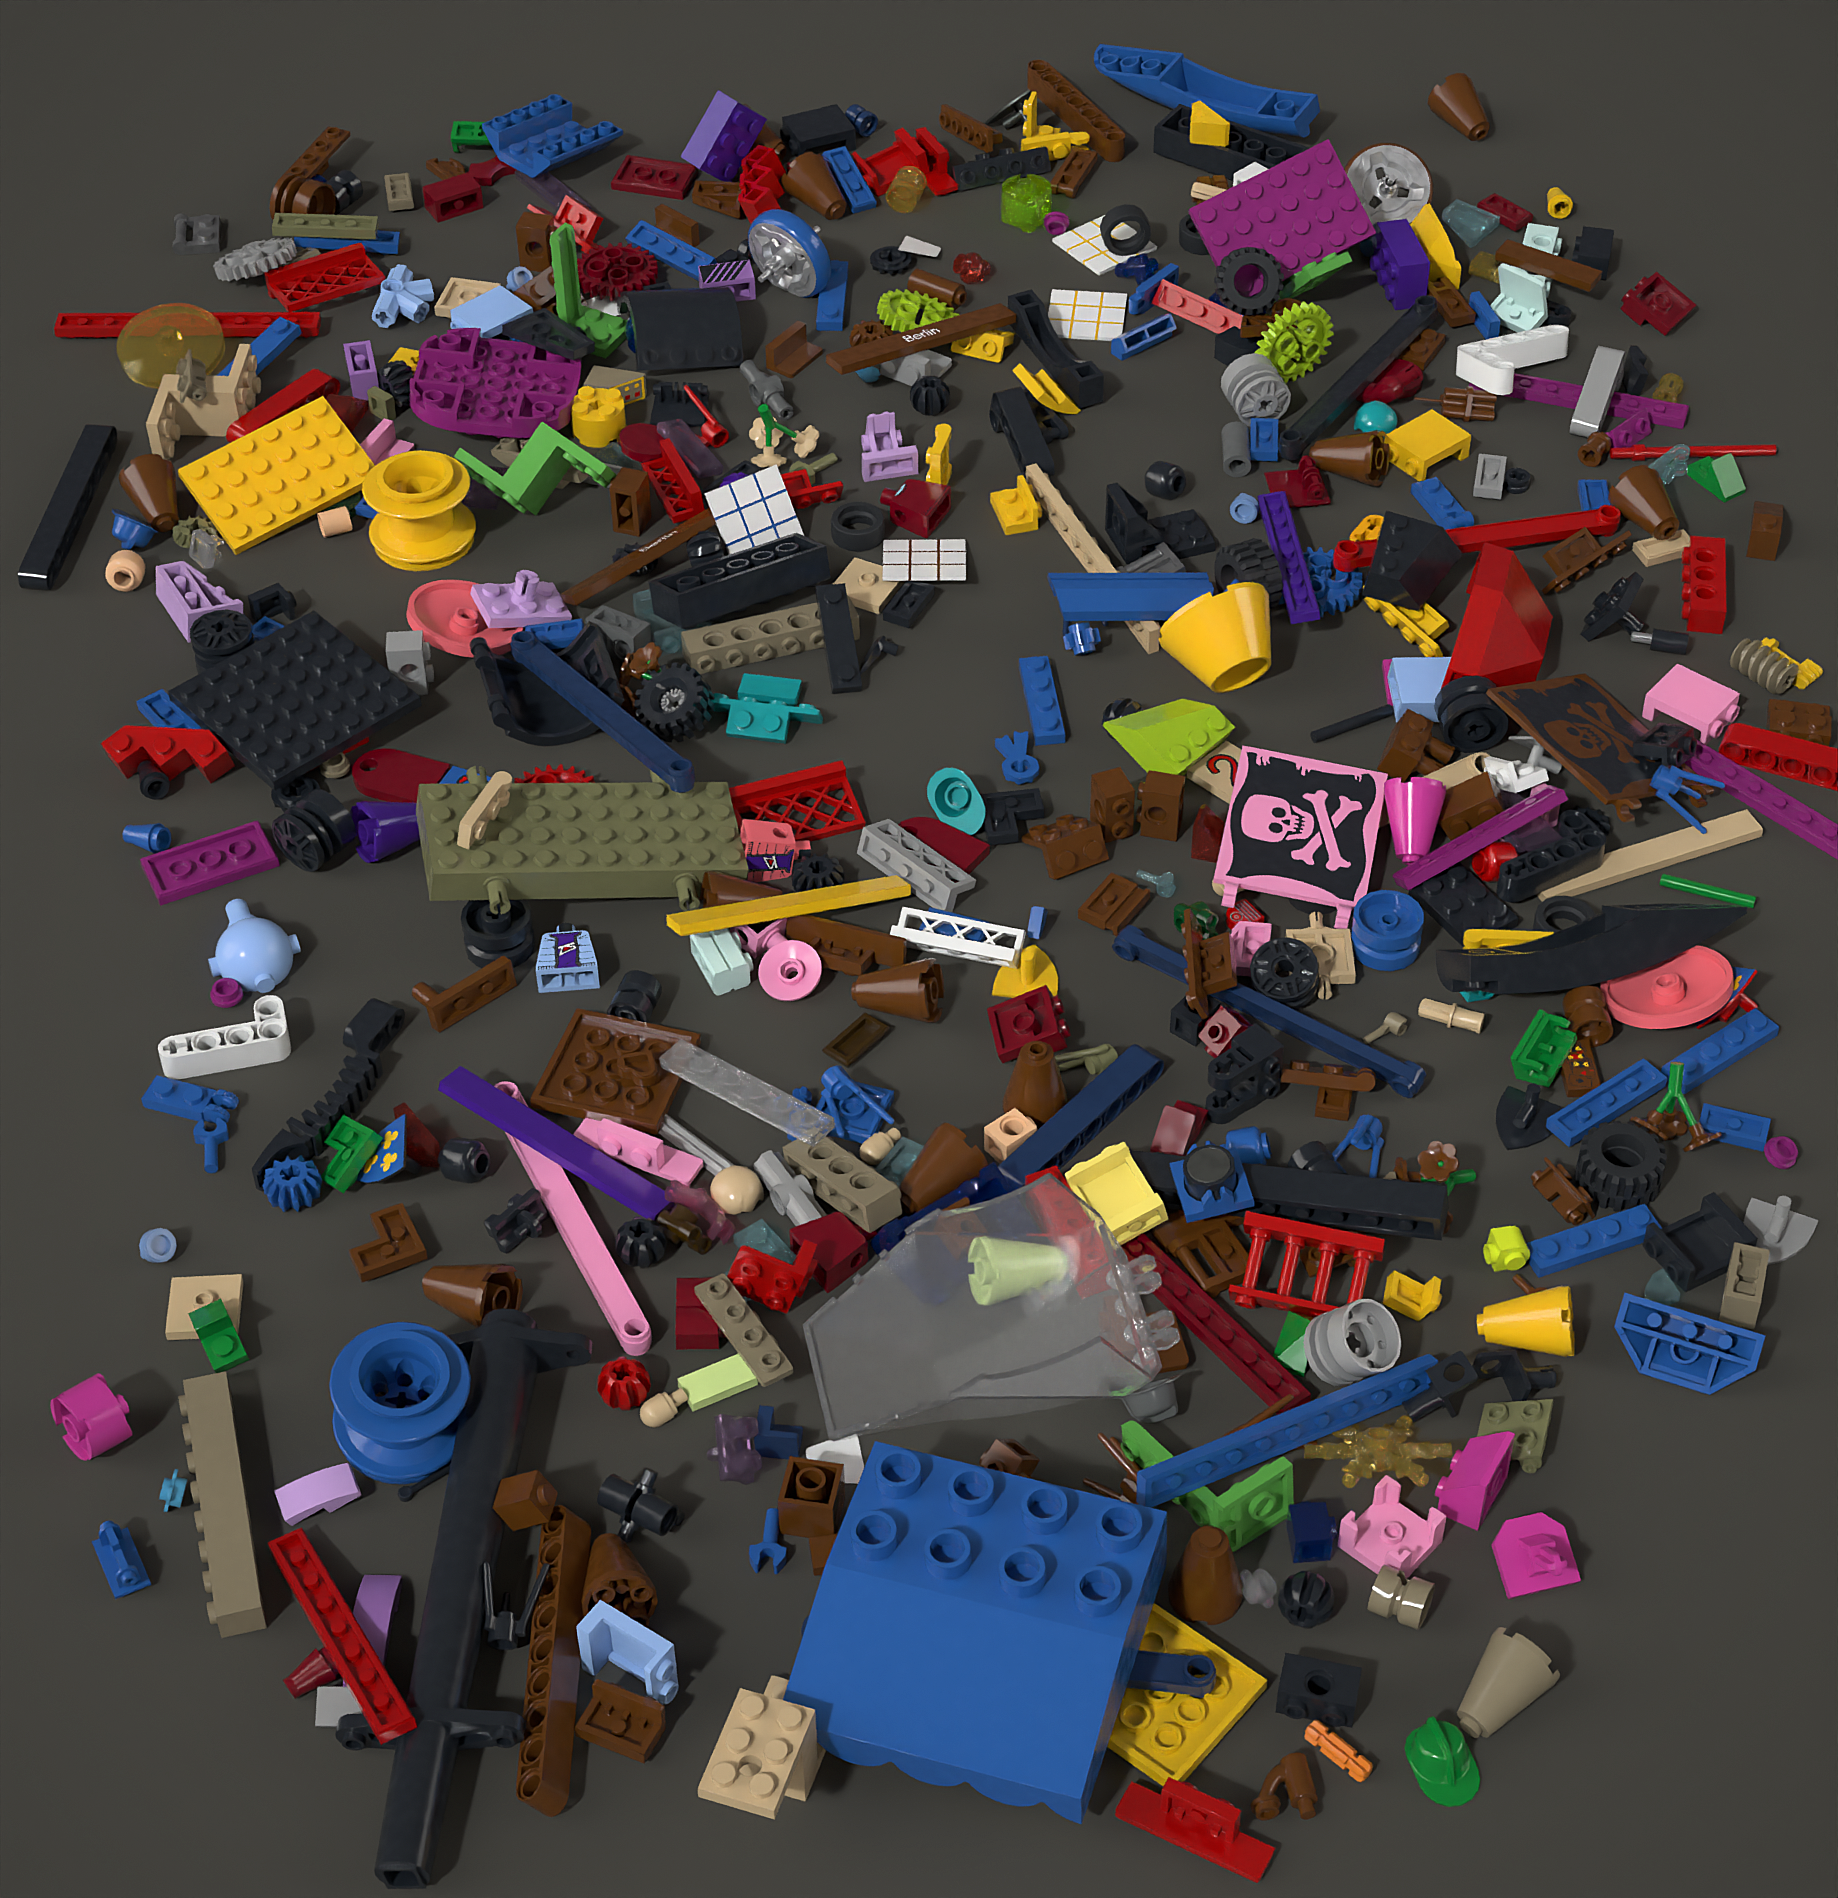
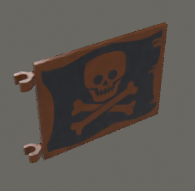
(1589, 738)

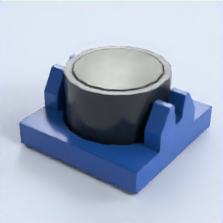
(1209, 1181)

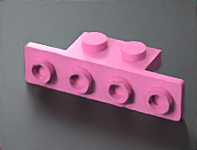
(639, 1150)

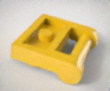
(938, 456)

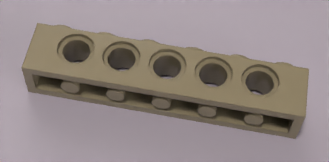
(757, 638)

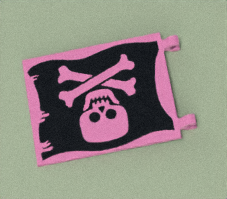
(1300, 830)

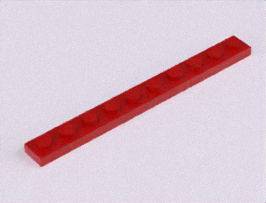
(232, 323)

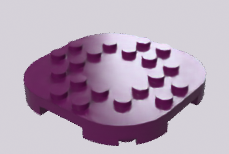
(492, 385)

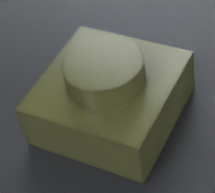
(381, 403)

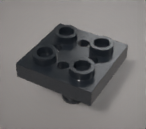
(1613, 608)

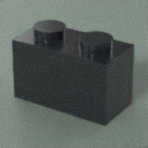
(1594, 248)

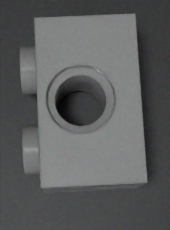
(408, 659)

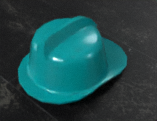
(956, 800)

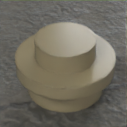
(335, 767)

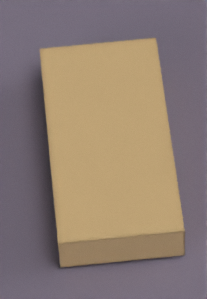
(1658, 551)

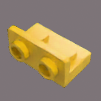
(984, 345)
(1017, 508)

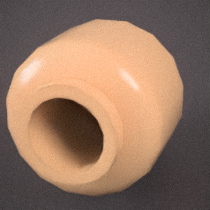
(125, 570)

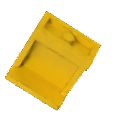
(1426, 442)

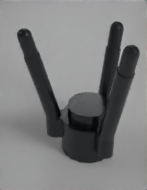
(504, 1627)

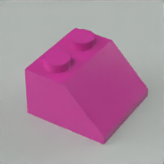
(1475, 1478)

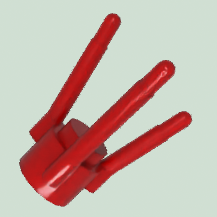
(712, 430)

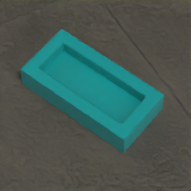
(770, 688)

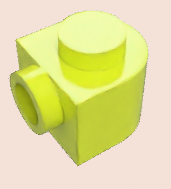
(1506, 1249)

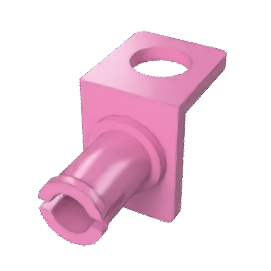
(765, 939)

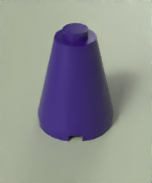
(384, 828)

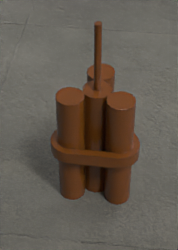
(1466, 404)

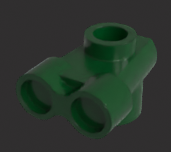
(1206, 918)

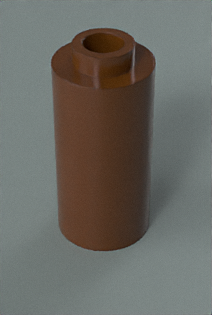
(937, 287)

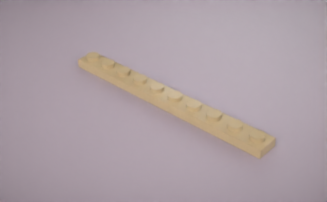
(1084, 546)

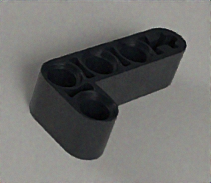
(1014, 416)
(1572, 856)

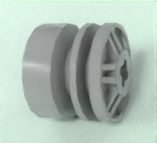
(1255, 388)
(1352, 1342)

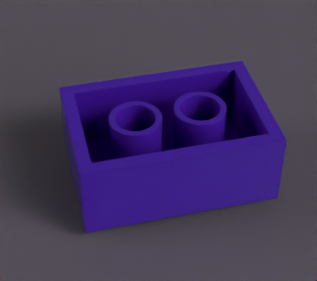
(723, 137)
(1399, 263)

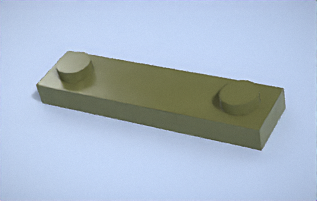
(325, 226)

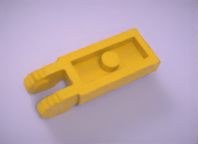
(1057, 144)

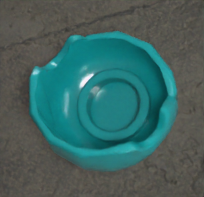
(1375, 416)

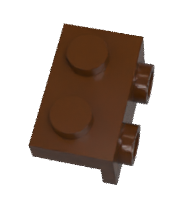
(622, 1721)

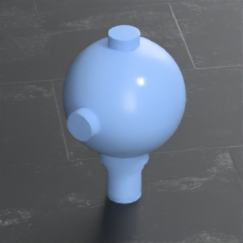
(253, 950)

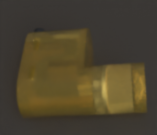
(1485, 267)

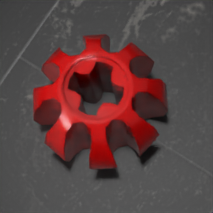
(623, 1383)

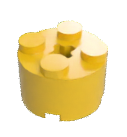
(597, 416)

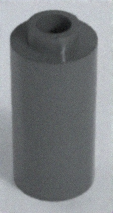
(1236, 449)

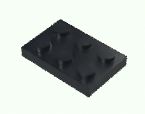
(1462, 903)

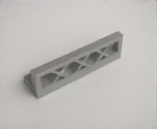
(927, 881)

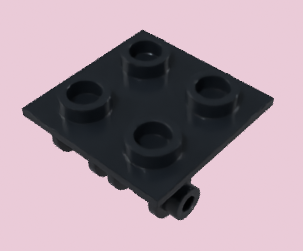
(677, 404)

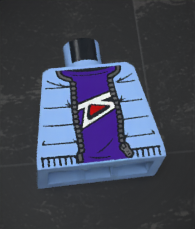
(566, 961)

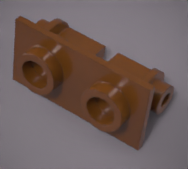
(1572, 1201)

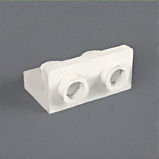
(1514, 775)

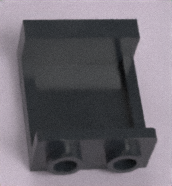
(816, 129)
(1699, 1244)

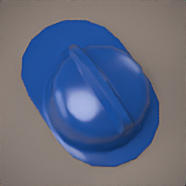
(131, 530)

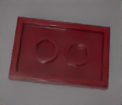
(654, 177)

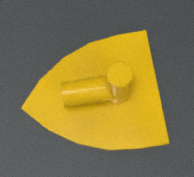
(1032, 972)

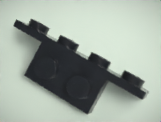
(998, 168)

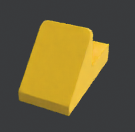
(1208, 126)

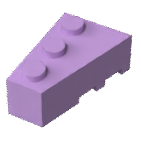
(189, 595)

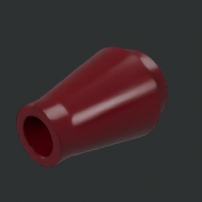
(311, 1673)

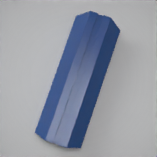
(1125, 594)

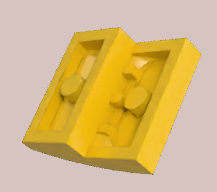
(1046, 390)

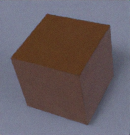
(811, 1497)

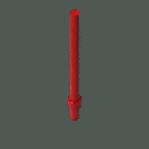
(1639, 452)

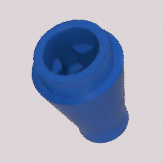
(150, 837)

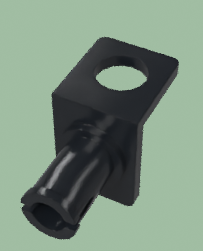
(1516, 1377)
(1440, 1388)

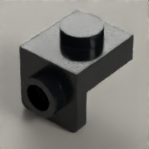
(271, 602)

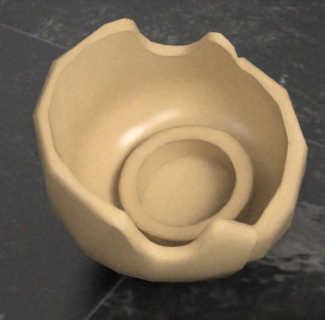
(736, 1189)

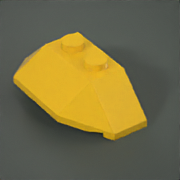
(1436, 246)

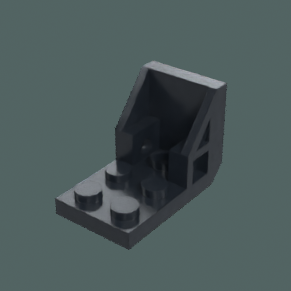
(1136, 536)

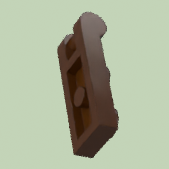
(1073, 172)
(1450, 302)
(1329, 1076)

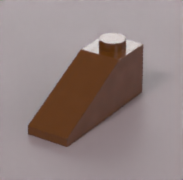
(1765, 530)

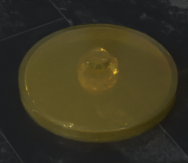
(162, 335)

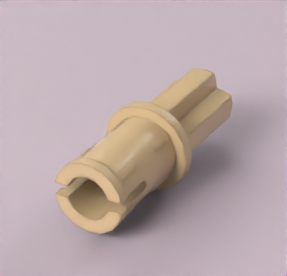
(1451, 1015)

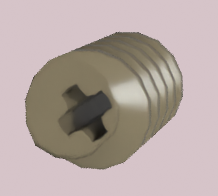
(1763, 666)

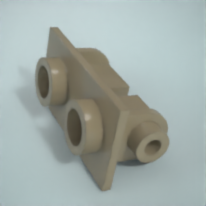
(191, 378)

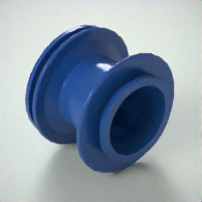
(398, 1434)

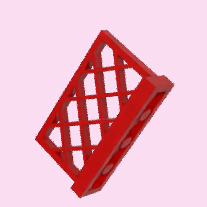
(312, 272)
(791, 787)

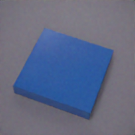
(857, 1117)

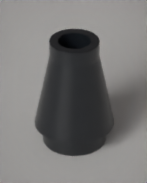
(152, 781)

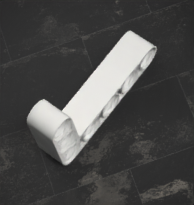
(1493, 360)

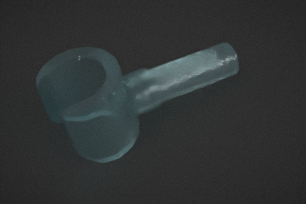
(1163, 883)

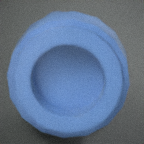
(518, 277)
(1244, 508)
(157, 1245)

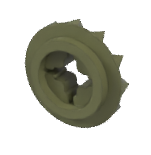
(182, 532)

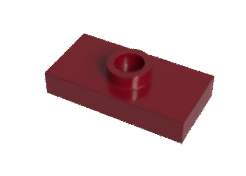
(1509, 213)

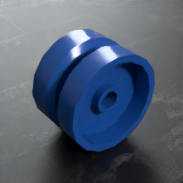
(1387, 930)

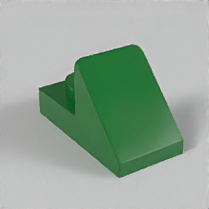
(1718, 476)
(218, 1336)

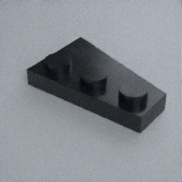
(549, 333)

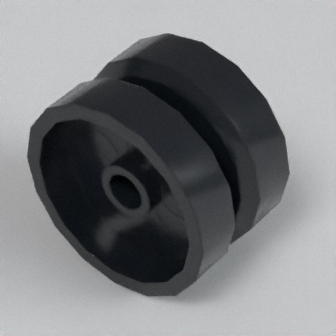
(1469, 715)
(494, 935)

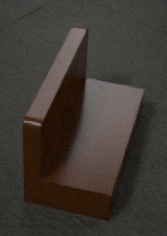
(677, 225)
(791, 352)

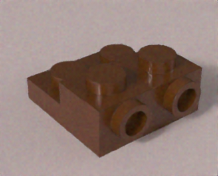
(1800, 720)

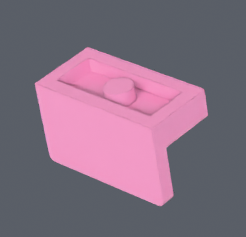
(383, 443)

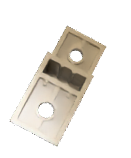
(224, 403)
(763, 1753)

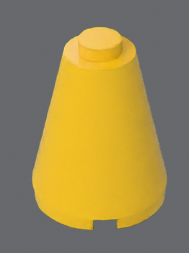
(1532, 1322)

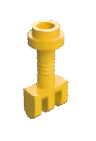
(1807, 671)

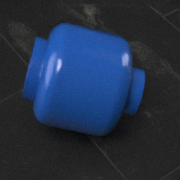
(1250, 1143)

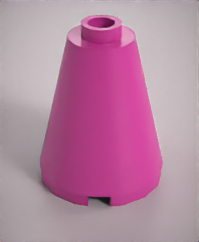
(1413, 815)

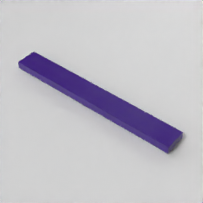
(1287, 550)
(555, 1143)

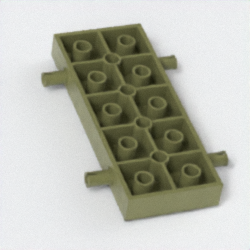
(579, 841)

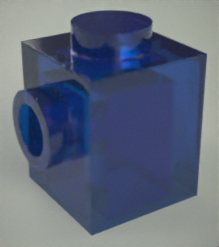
(1310, 1532)

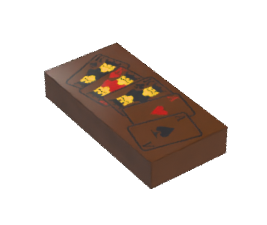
(1579, 1070)

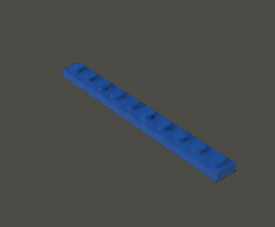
(1282, 1432)

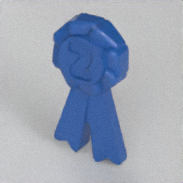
(1017, 765)

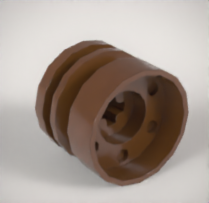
(302, 196)

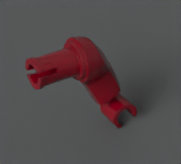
(1390, 387)

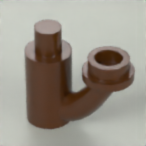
(1299, 1784)

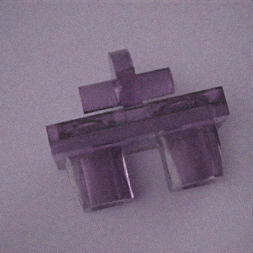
(734, 1450)

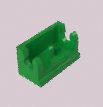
(467, 134)
(1543, 1049)

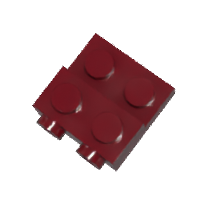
(1657, 303)
(1028, 1019)

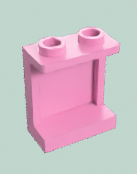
(1693, 701)

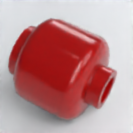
(1489, 859)

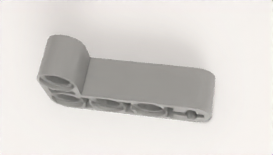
(1601, 382)

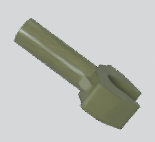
(814, 467)

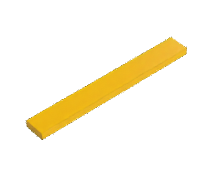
(788, 905)

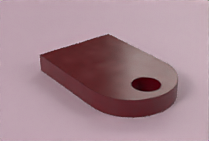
(395, 774)
(948, 841)

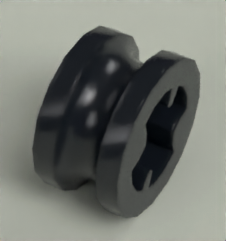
(1516, 480)

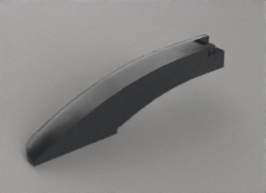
(1591, 952)

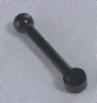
(406, 1493)

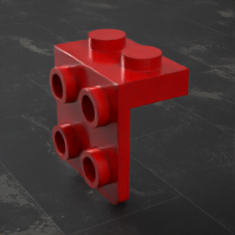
(771, 1279)

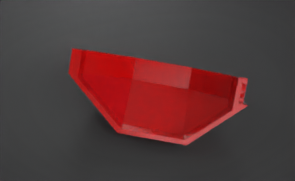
(1503, 623)

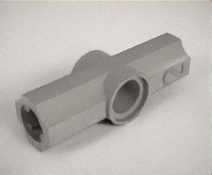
(789, 1192)

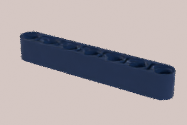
(1084, 1115)

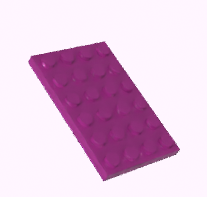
(1290, 211)

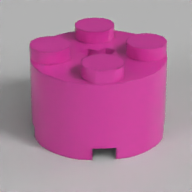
(91, 1417)

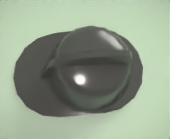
(1153, 1401)

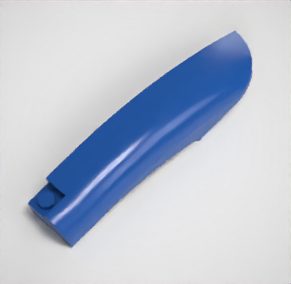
(1176, 80)

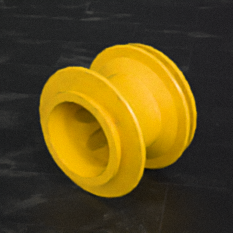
(419, 510)

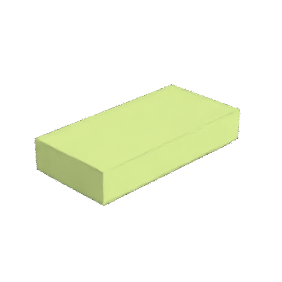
(717, 1382)

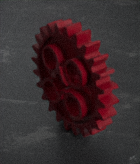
(616, 270)

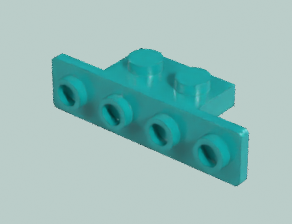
(763, 720)

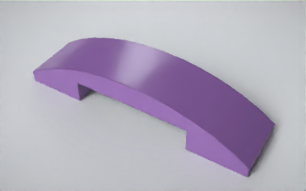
(375, 1610)

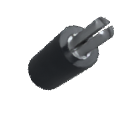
(1663, 640)

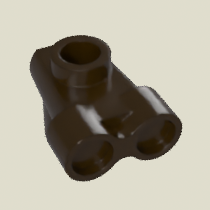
(681, 1226)

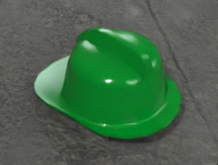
(1442, 1763)

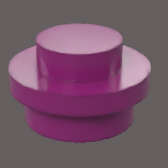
(1056, 222)
(226, 993)
(1781, 1152)

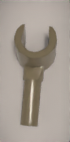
(1392, 1023)

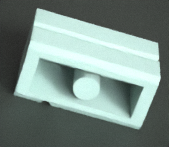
(722, 960)

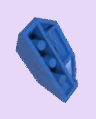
(1685, 1346)

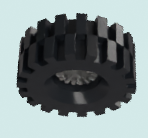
(664, 689)

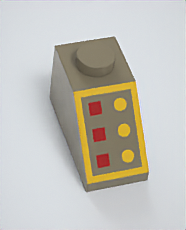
(630, 383)

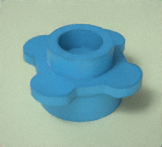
(173, 1491)

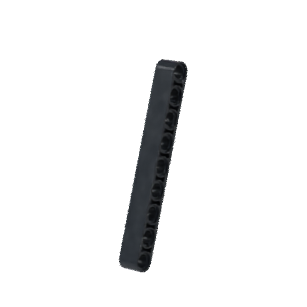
(67, 507)

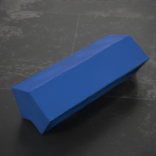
(1143, 337)

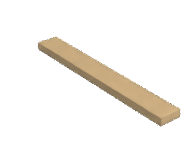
(1662, 852)

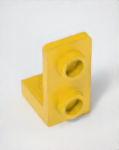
(1030, 126)

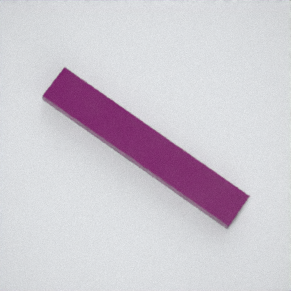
(1479, 837)

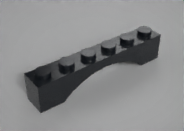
(1078, 378)

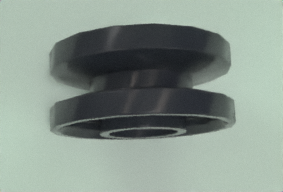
(1290, 956)

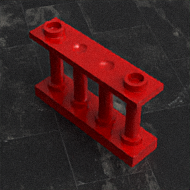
(1297, 1236)

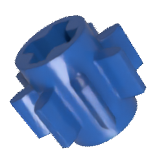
(1082, 638)

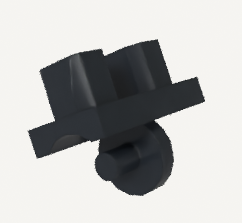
(517, 1222)

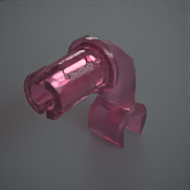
(701, 1203)

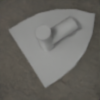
(1536, 755)
(1779, 1228)

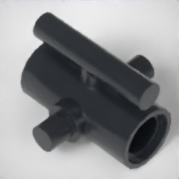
(639, 1505)

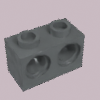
(620, 631)

